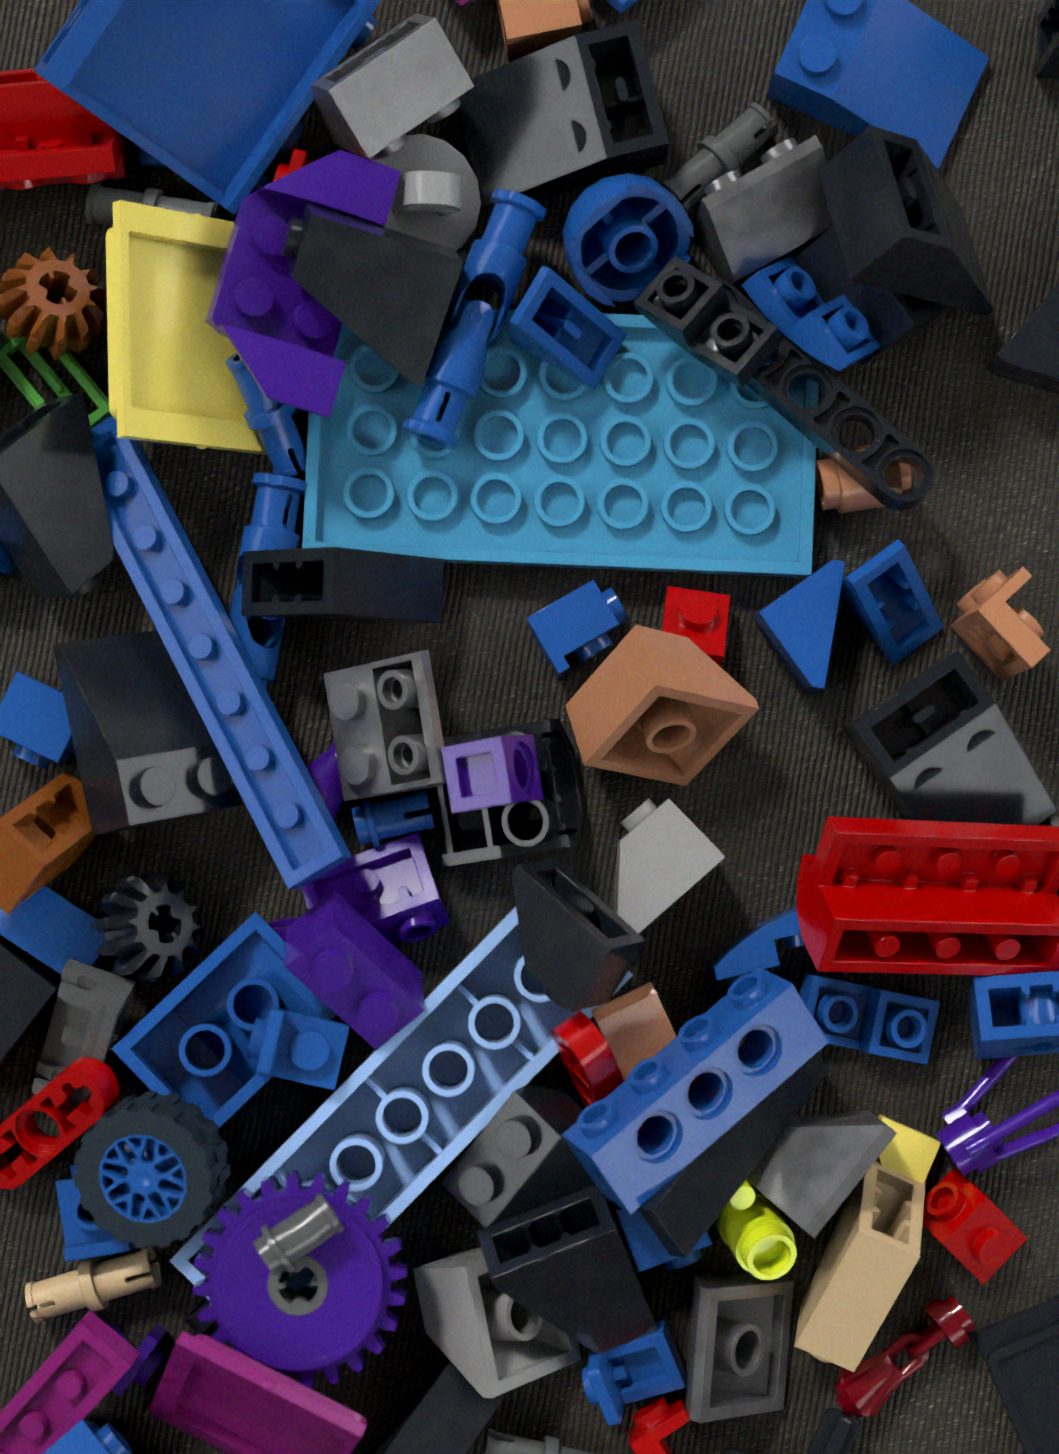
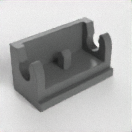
(84, 1021)

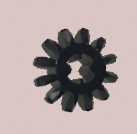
(148, 927)

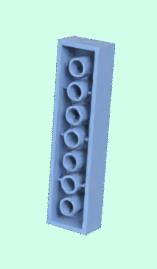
(421, 1091)

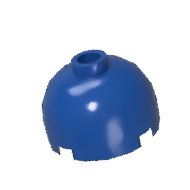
(624, 236)

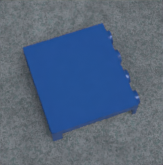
(205, 80)

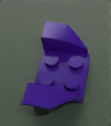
(265, 313)

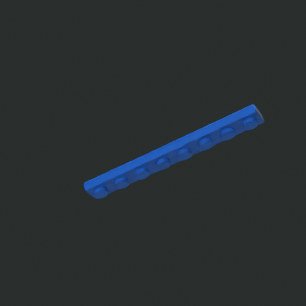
(215, 665)

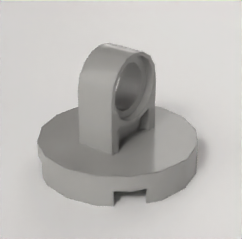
(434, 193)

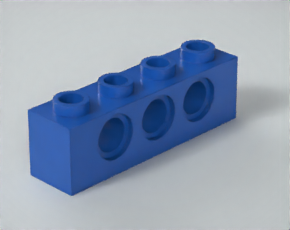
(727, 1087)

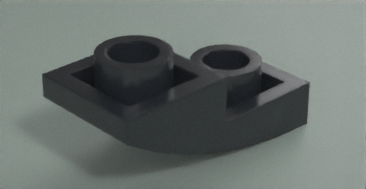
(707, 323)

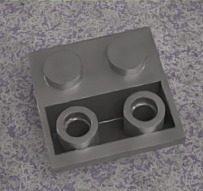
(391, 88)
(765, 213)
(386, 726)

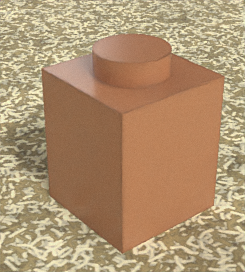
(539, 23)

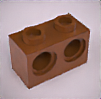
(42, 839)

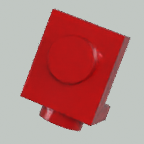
(699, 617)
(970, 1226)
(654, 1423)

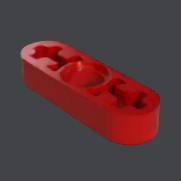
(587, 1059)
(71, 1120)

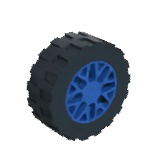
(151, 1169)

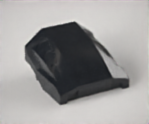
(522, 826)

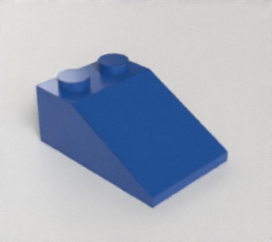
(880, 69)
(203, 1028)

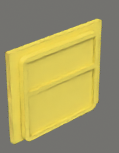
(162, 356)

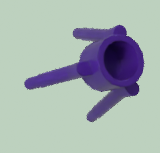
(975, 1142)

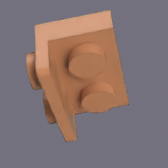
(998, 634)

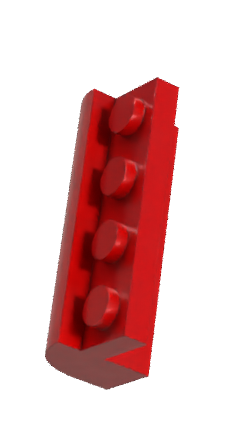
(52, 137)
(931, 897)

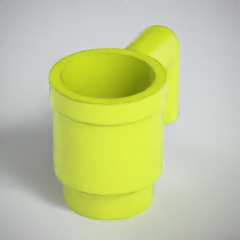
(757, 1234)

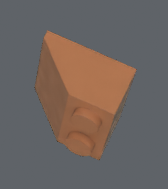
(657, 708)

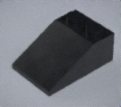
(138, 735)

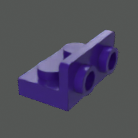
(389, 888)

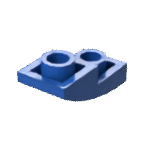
(828, 331)
(53, 930)
(757, 947)
(871, 1018)

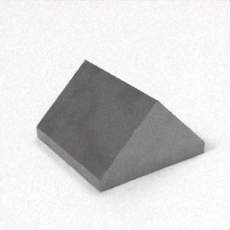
(737, 1346)

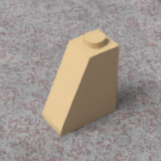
(862, 1267)

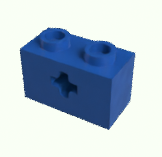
(1015, 1015)

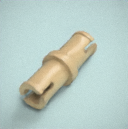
(93, 1284)

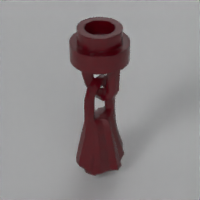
(875, 1379)

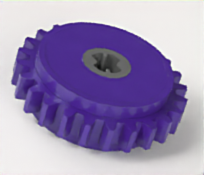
(307, 1327)

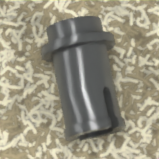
(297, 1235)

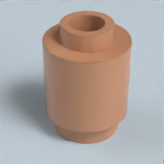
(843, 493)

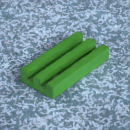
(52, 379)

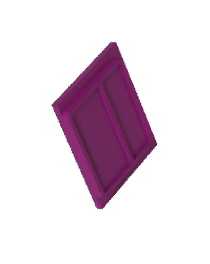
(248, 1405)

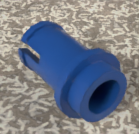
(388, 818)

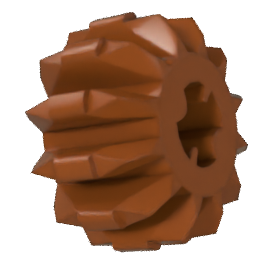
(52, 303)

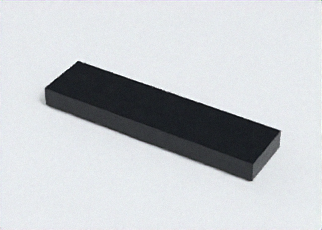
(699, 1192)

